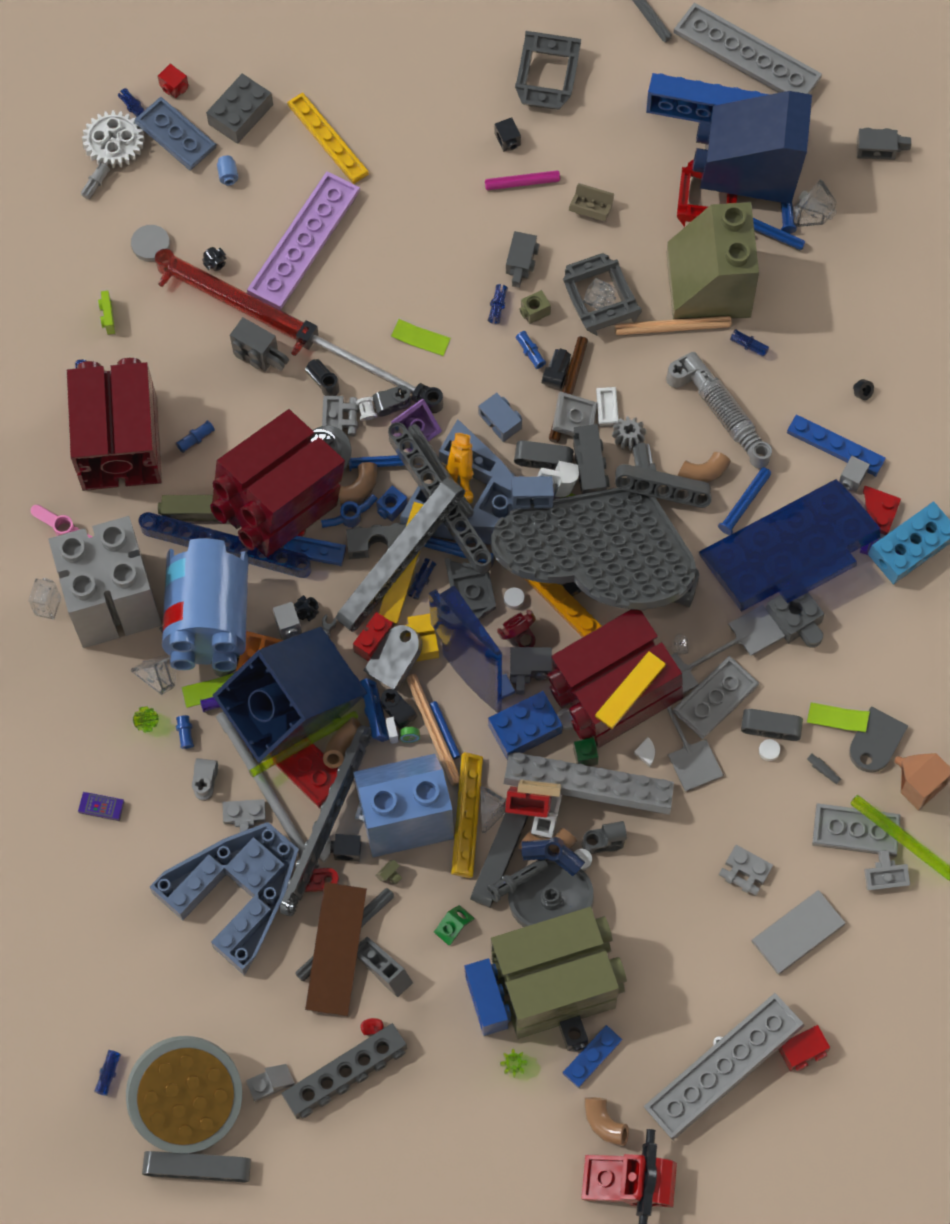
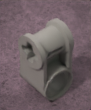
(204, 775)

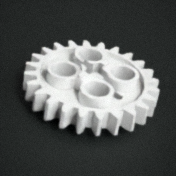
(113, 139)

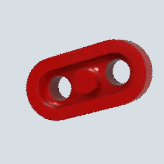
(318, 877)

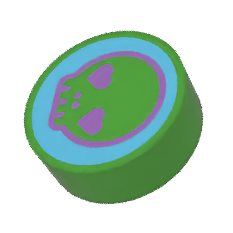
(409, 734)

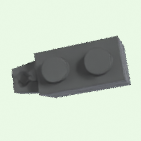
(880, 143)
(521, 256)

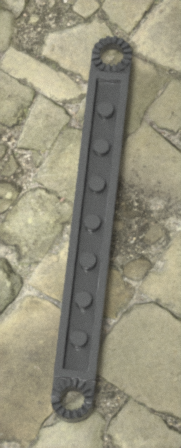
(323, 826)

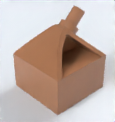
(922, 777)

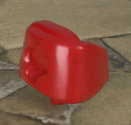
(371, 1026)

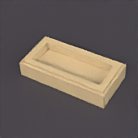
(539, 788)

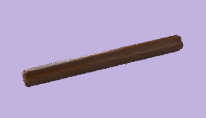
(572, 376)

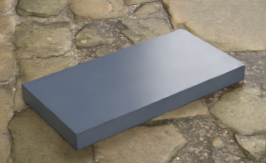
(175, 133)

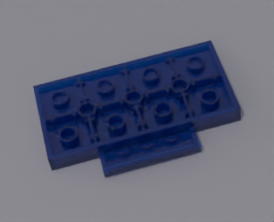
(792, 547)
(467, 645)

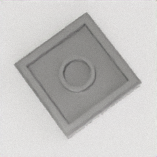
(573, 412)

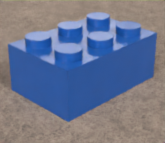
(525, 725)
(487, 996)

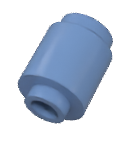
(227, 170)

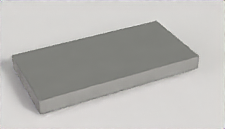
(715, 697)
(851, 830)
(798, 932)

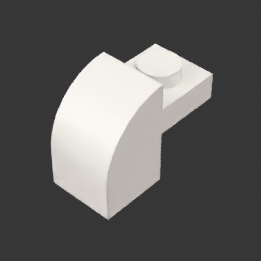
(563, 477)
(546, 826)

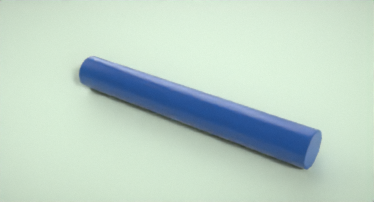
(445, 730)

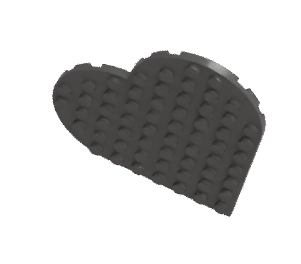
(606, 542)

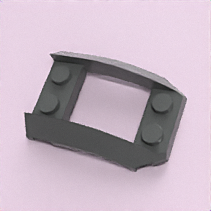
(550, 45)
(610, 314)

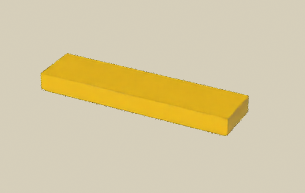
(630, 690)

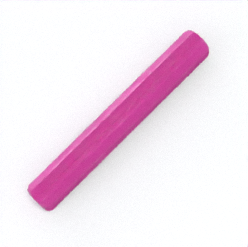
(522, 180)

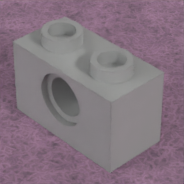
(287, 621)

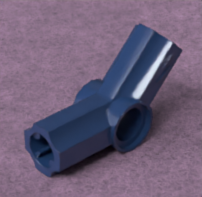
(540, 850)

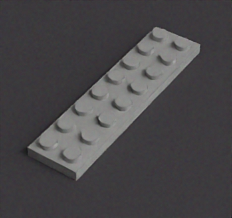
(746, 51)
(592, 782)
(724, 1066)

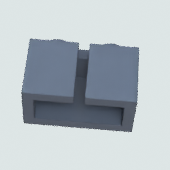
(497, 412)
(532, 487)

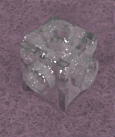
(599, 294)

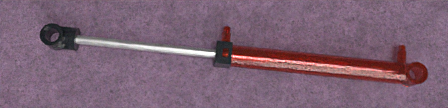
(303, 332)

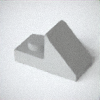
(273, 1080)

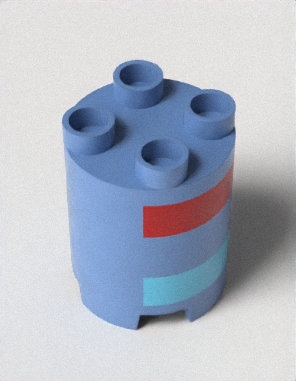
(205, 606)

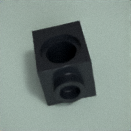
(507, 134)
(346, 847)
(573, 1024)

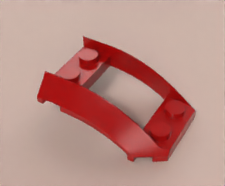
(688, 212)

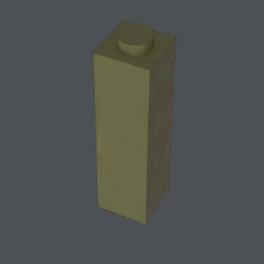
(186, 507)

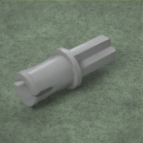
(95, 180)

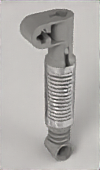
(713, 391)

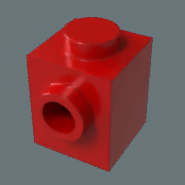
(173, 81)

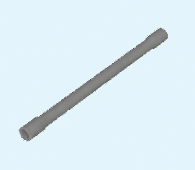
(262, 783)

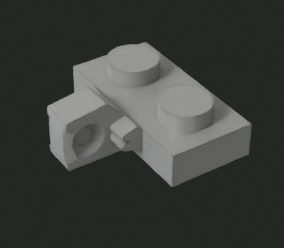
(244, 813)
(886, 873)

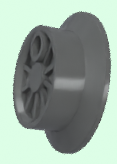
(336, 440)

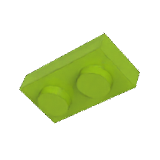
(106, 306)

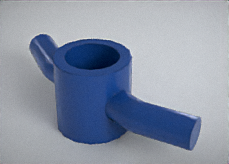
(350, 506)

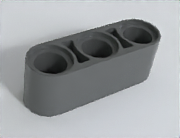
(541, 454)
(772, 724)

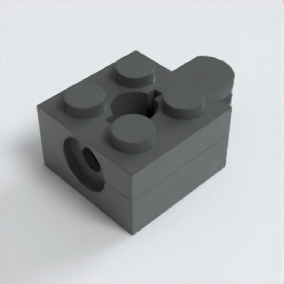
(256, 346)
(798, 618)

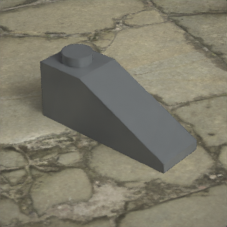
(383, 967)

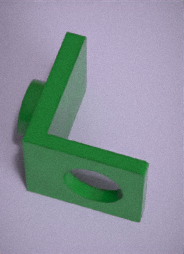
(452, 924)

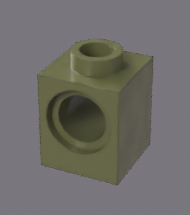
(539, 300)

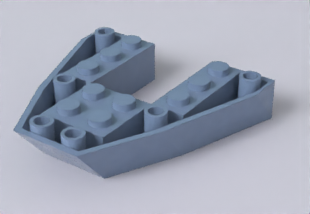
(496, 497)
(255, 860)

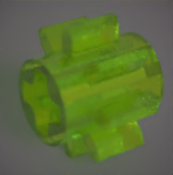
(145, 719)
(514, 1069)

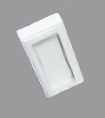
(607, 406)

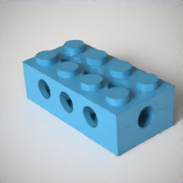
(901, 538)

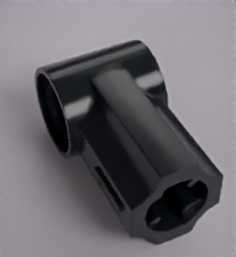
(555, 373)
(322, 377)

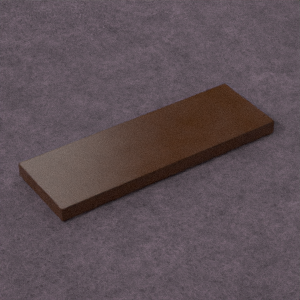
(336, 949)

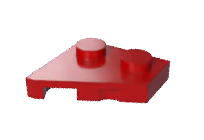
(881, 507)

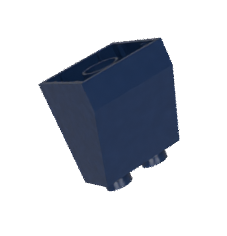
(755, 146)
(288, 692)

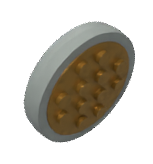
(183, 1094)

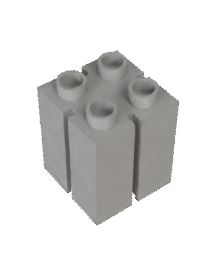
(104, 582)

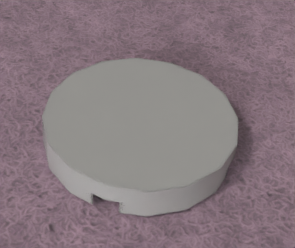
(148, 241)

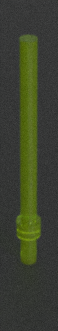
(335, 725)

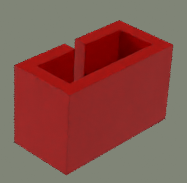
(369, 640)
(527, 803)
(804, 1048)

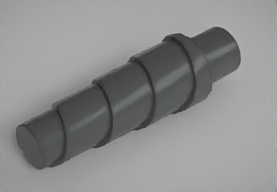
(823, 768)

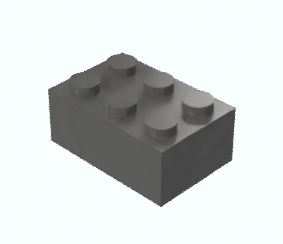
(239, 108)

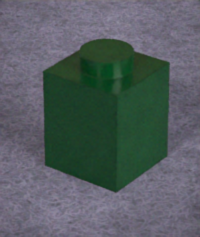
(586, 752)

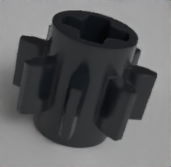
(214, 259)
(306, 608)

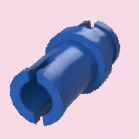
(184, 728)

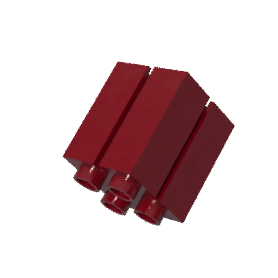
(113, 424)
(276, 483)
(599, 663)

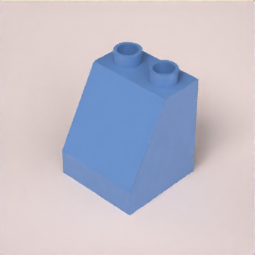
(405, 805)

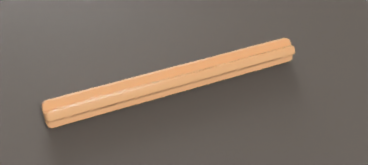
(673, 325)
(433, 729)

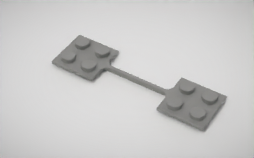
(753, 630)
(694, 762)

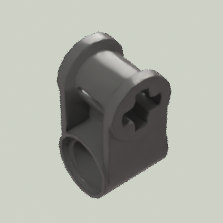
(390, 400)

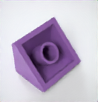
(421, 416)

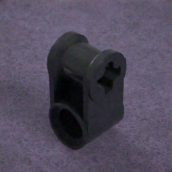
(400, 710)

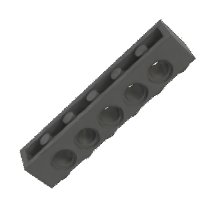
(294, 1095)

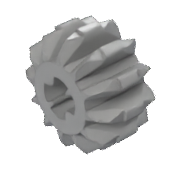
(623, 428)

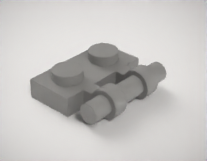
(333, 413)
(749, 865)

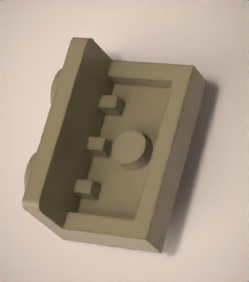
(592, 202)

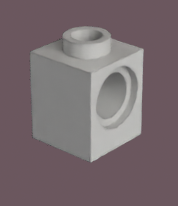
(854, 473)

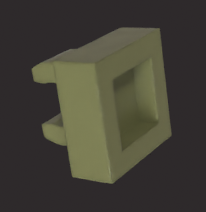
(389, 872)

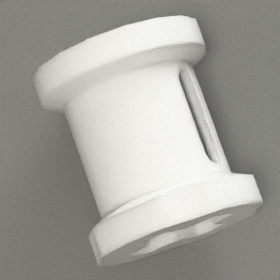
(366, 408)

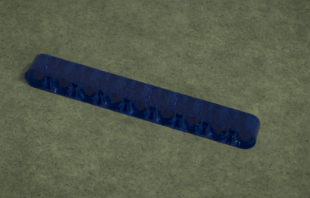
(235, 545)

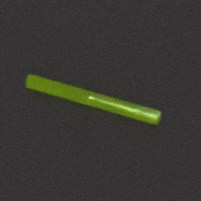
(901, 836)

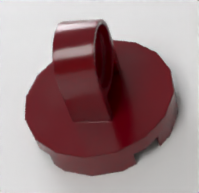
(517, 627)

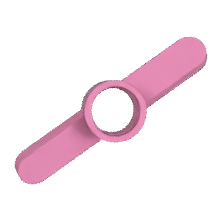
(53, 520)

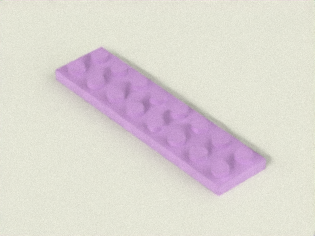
(303, 240)

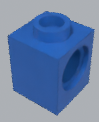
(394, 496)

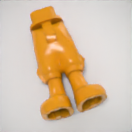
(460, 463)

